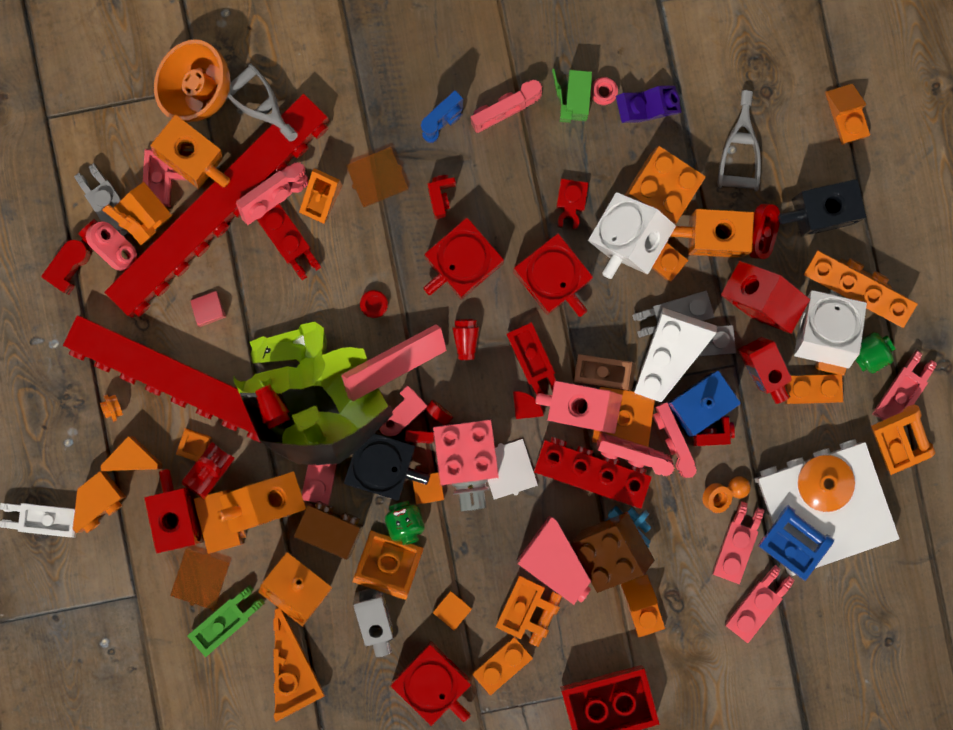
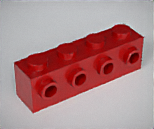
(591, 473)

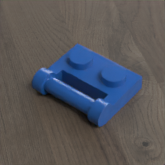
(446, 112)
(790, 550)

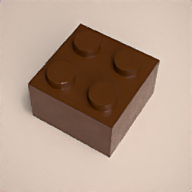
(329, 530)
(612, 552)

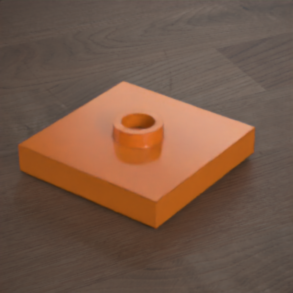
(633, 419)
(387, 565)

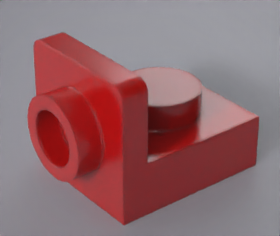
(440, 200)
(710, 436)

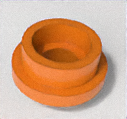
(111, 407)

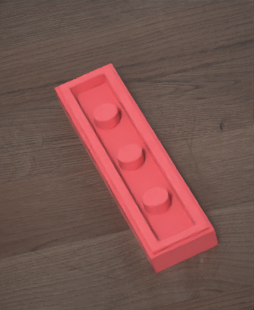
(394, 362)

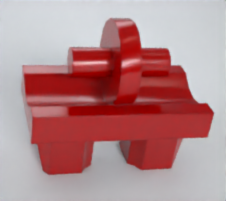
(208, 470)

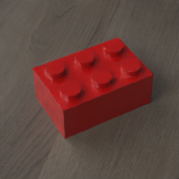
(611, 702)

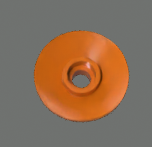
(812, 480)

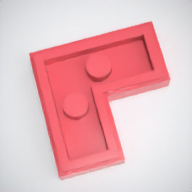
(159, 176)

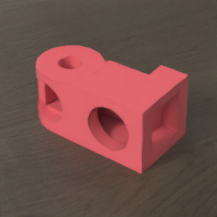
(404, 413)

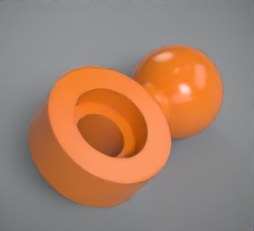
(738, 487)

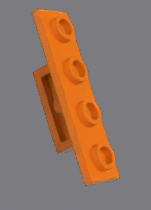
(856, 284)

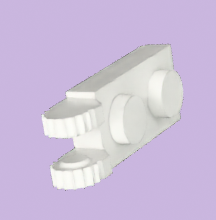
(40, 519)

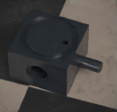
(812, 214)
(383, 467)

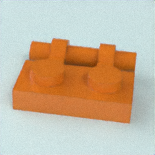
(520, 608)

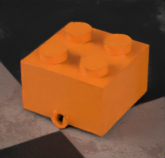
(665, 184)

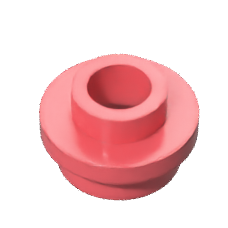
(607, 83)

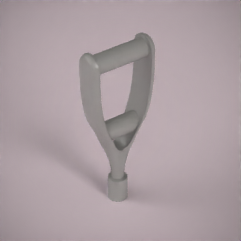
(268, 105)
(742, 138)

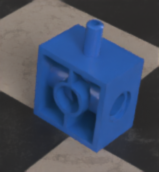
(703, 403)

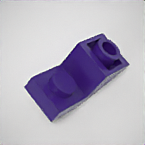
(648, 105)

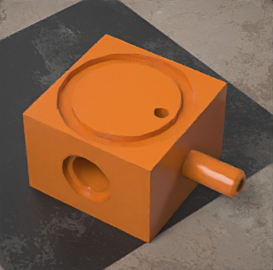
(200, 164)
(704, 241)
(261, 502)
(294, 589)

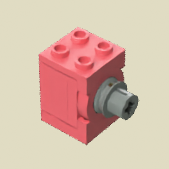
(466, 460)

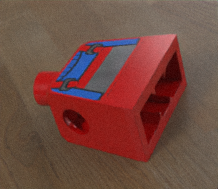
(760, 359)

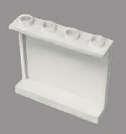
(855, 527)

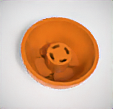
(192, 81)

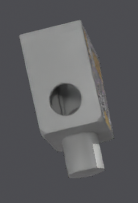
(373, 610)

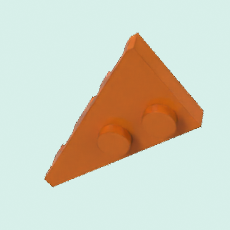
(294, 678)

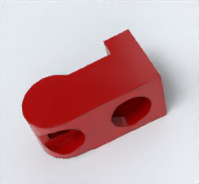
(66, 264)

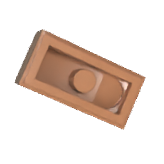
(605, 372)

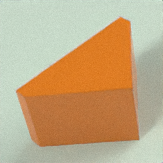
(320, 195)
(131, 456)

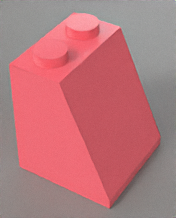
(555, 563)

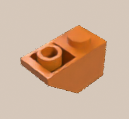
(95, 499)

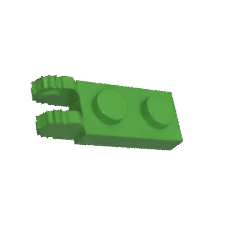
(223, 623)

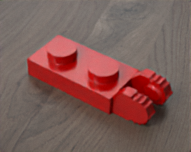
(287, 239)
(531, 356)

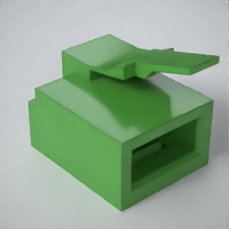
(577, 96)

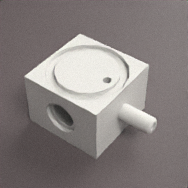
(631, 234)
(831, 329)

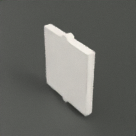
(513, 470)

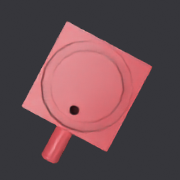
(568, 404)

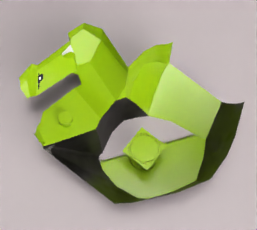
(323, 420)

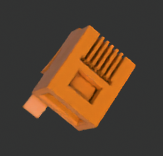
(139, 213)

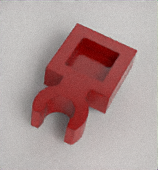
(571, 198)

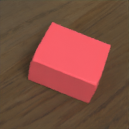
(207, 309)

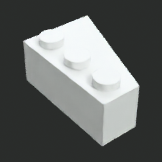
(671, 352)

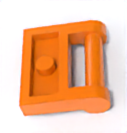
(894, 441)

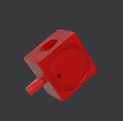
(462, 260)
(554, 276)
(765, 297)
(162, 506)
(433, 685)

